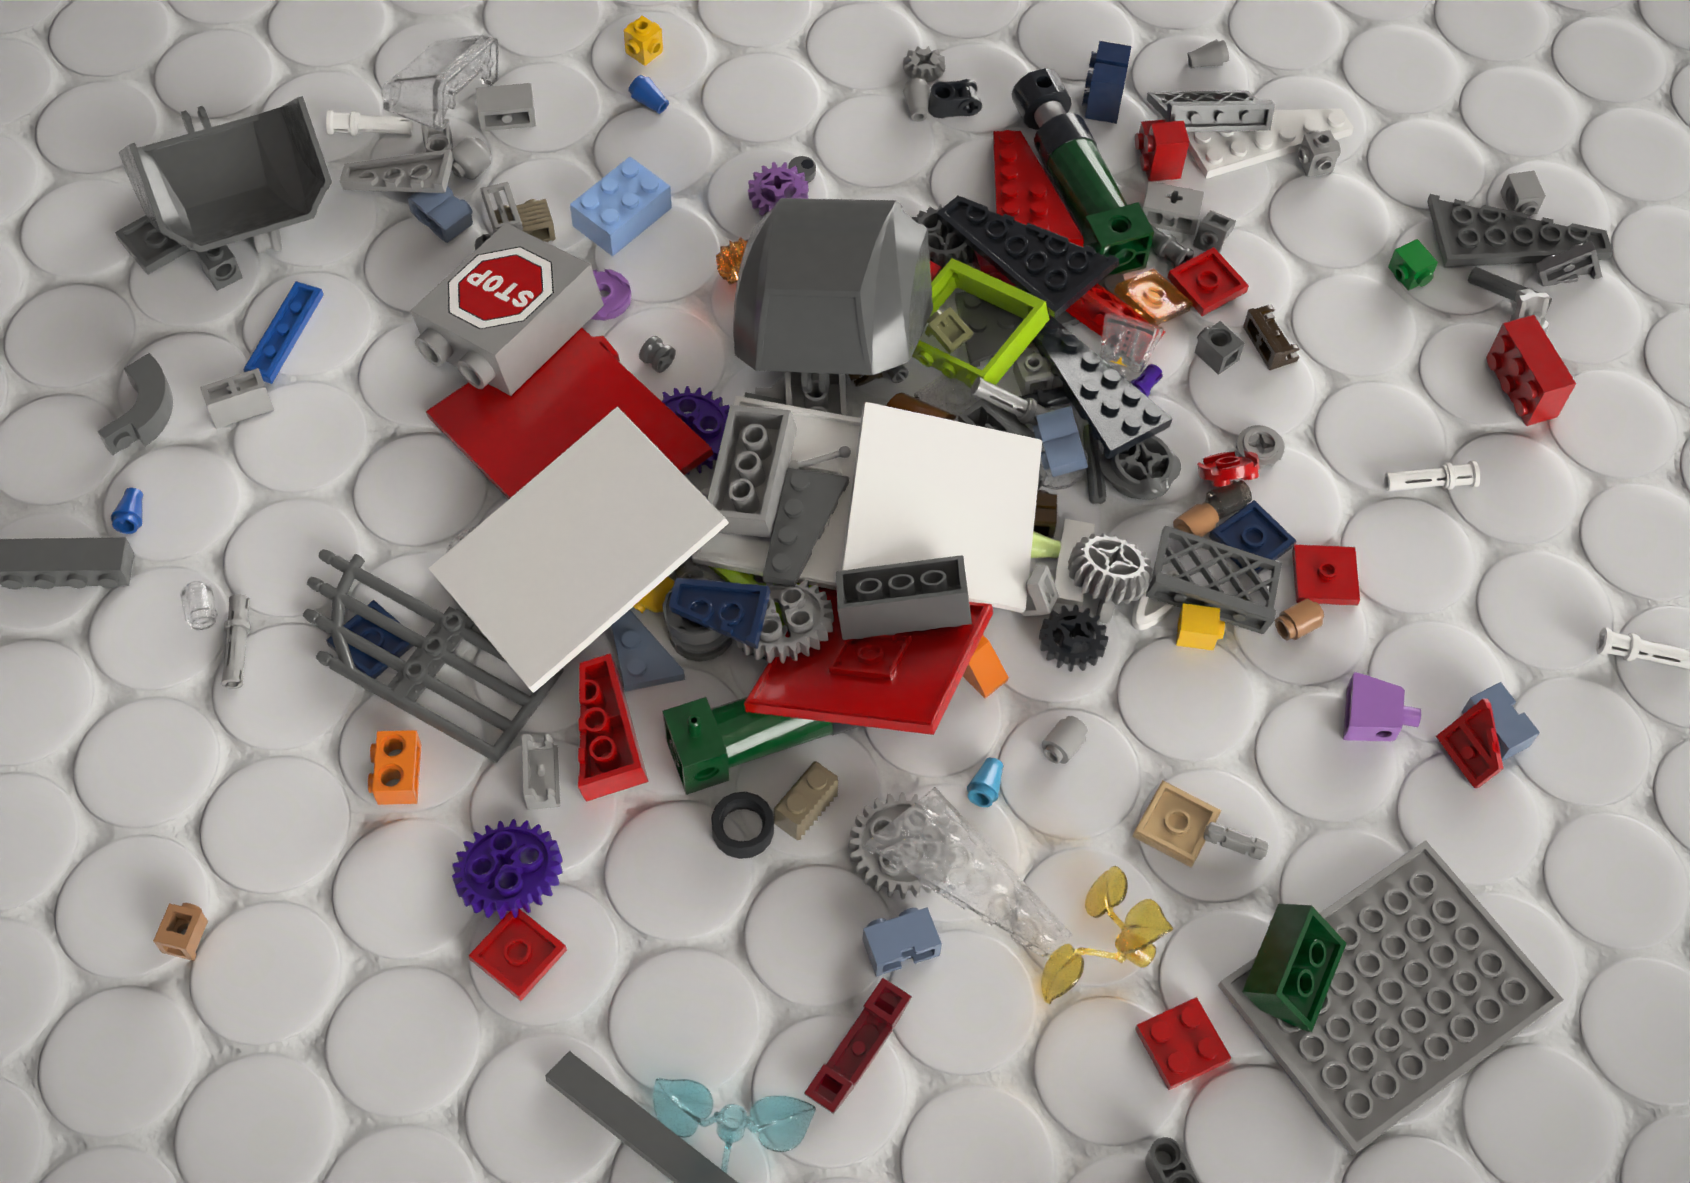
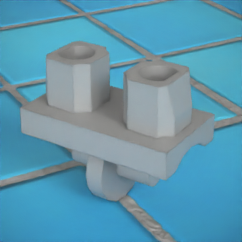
(1530, 304)

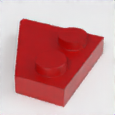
(1474, 744)

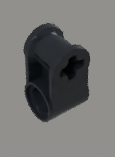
(952, 97)

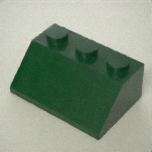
(1295, 965)

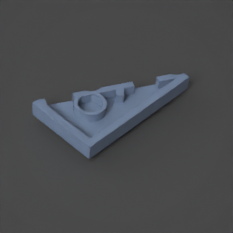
(641, 656)

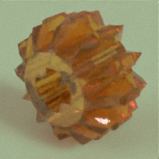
(730, 260)

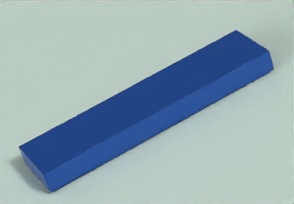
(284, 330)

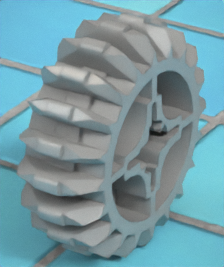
(1110, 569)

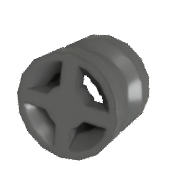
(657, 354)

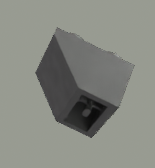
(993, 417)

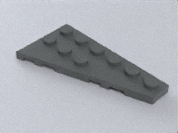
(1504, 236)
(995, 325)

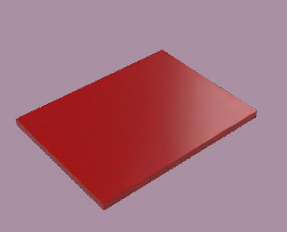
(563, 400)

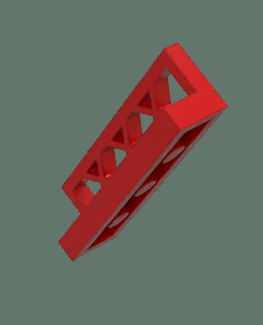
(1095, 304)

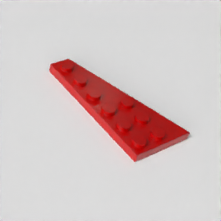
(1025, 189)

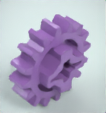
(776, 184)

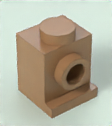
(175, 920)

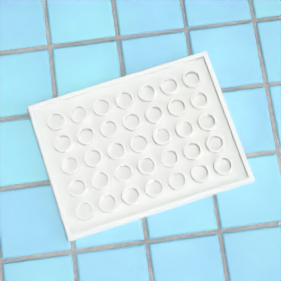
(577, 548)

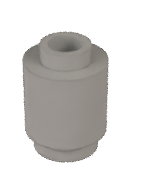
(1064, 740)

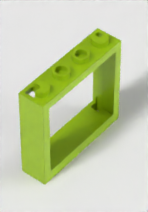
(998, 293)

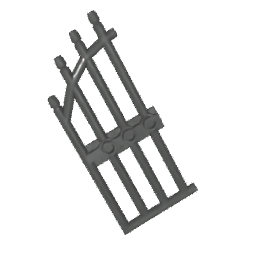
(425, 661)

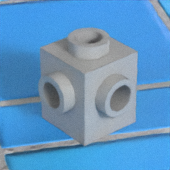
(1318, 153)

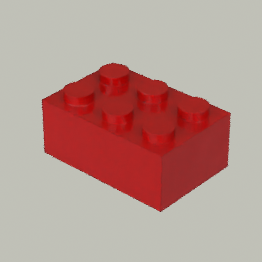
(1530, 370)

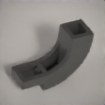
(150, 411)

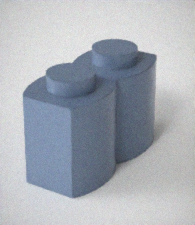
(441, 213)
(1061, 442)

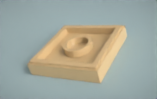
(1176, 823)

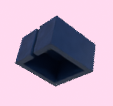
(1106, 81)

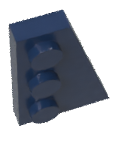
(723, 606)

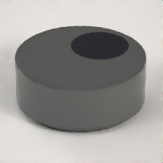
(804, 165)

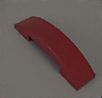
(859, 1046)

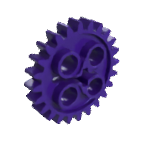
(705, 415)
(505, 862)

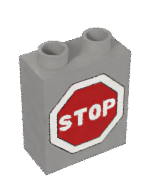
(506, 309)

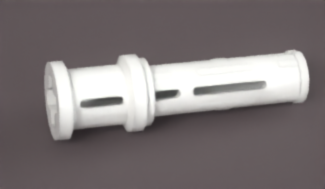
(356, 123)
(1445, 476)
(1632, 647)

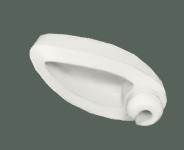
(1150, 611)

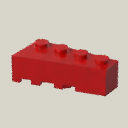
(608, 741)

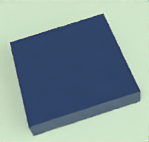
(1254, 532)
(375, 635)

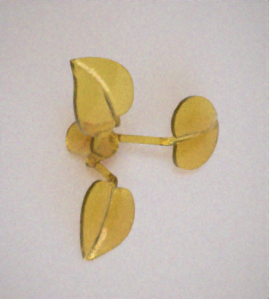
(1142, 927)

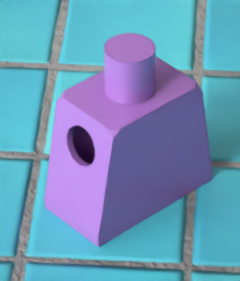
(1376, 710)

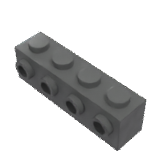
(65, 562)

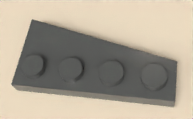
(801, 519)

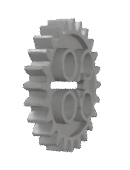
(805, 615)
(873, 864)

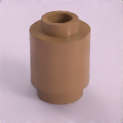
(1197, 520)
(1299, 620)

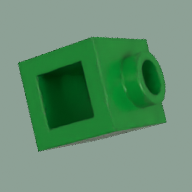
(1413, 265)

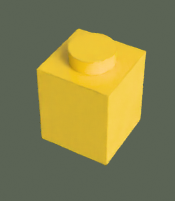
(1199, 627)

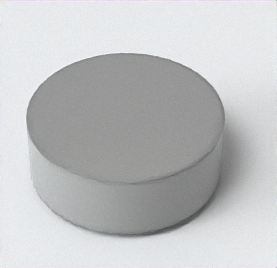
(1105, 611)

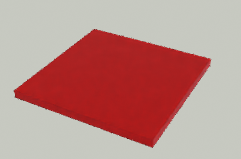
(873, 680)

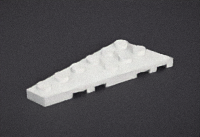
(1233, 150)

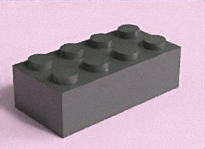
(903, 597)

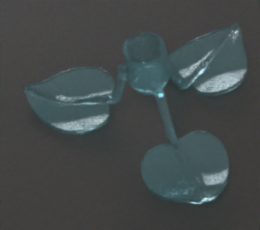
(687, 1103)

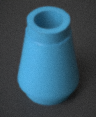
(985, 785)

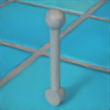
(843, 452)

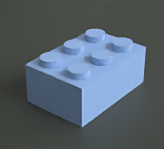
(621, 206)

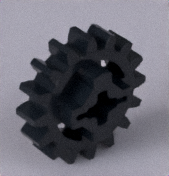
(1084, 645)

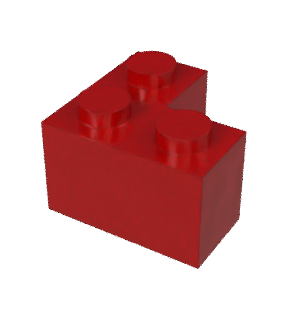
(1162, 148)

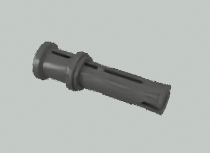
(1167, 247)

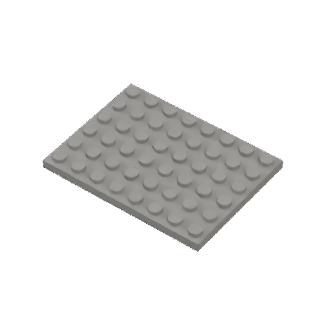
(1413, 1001)

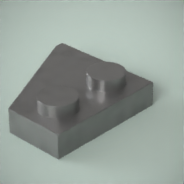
(1567, 266)

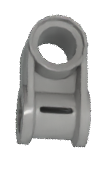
(437, 140)

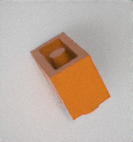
(985, 669)

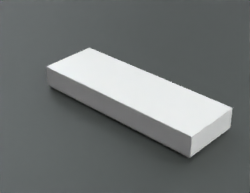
(1071, 534)

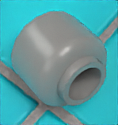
(470, 158)

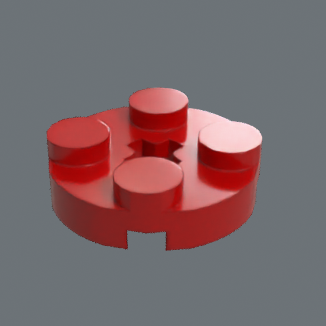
(1226, 466)

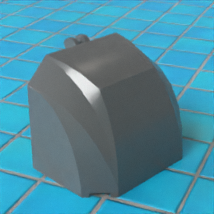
(231, 177)
(832, 289)

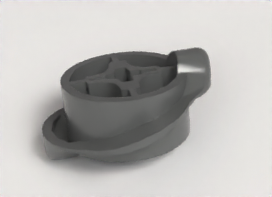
(1134, 472)

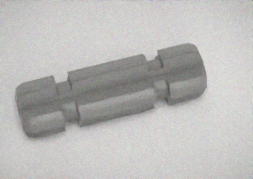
(1235, 841)

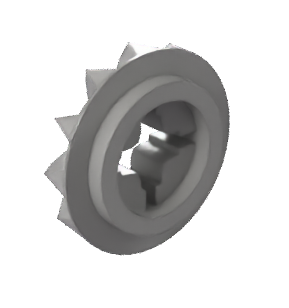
(928, 72)
(1269, 440)

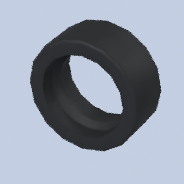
(741, 801)

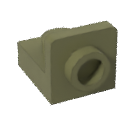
(948, 329)

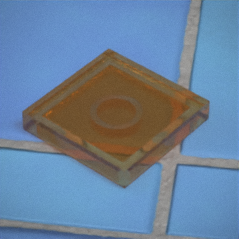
(1153, 297)

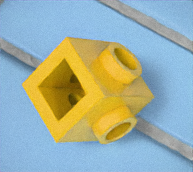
(643, 40)

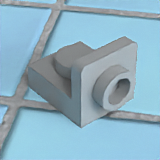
(1041, 593)

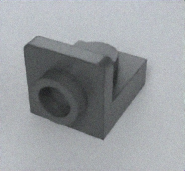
(1213, 231)

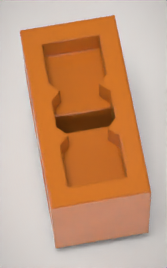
(402, 766)

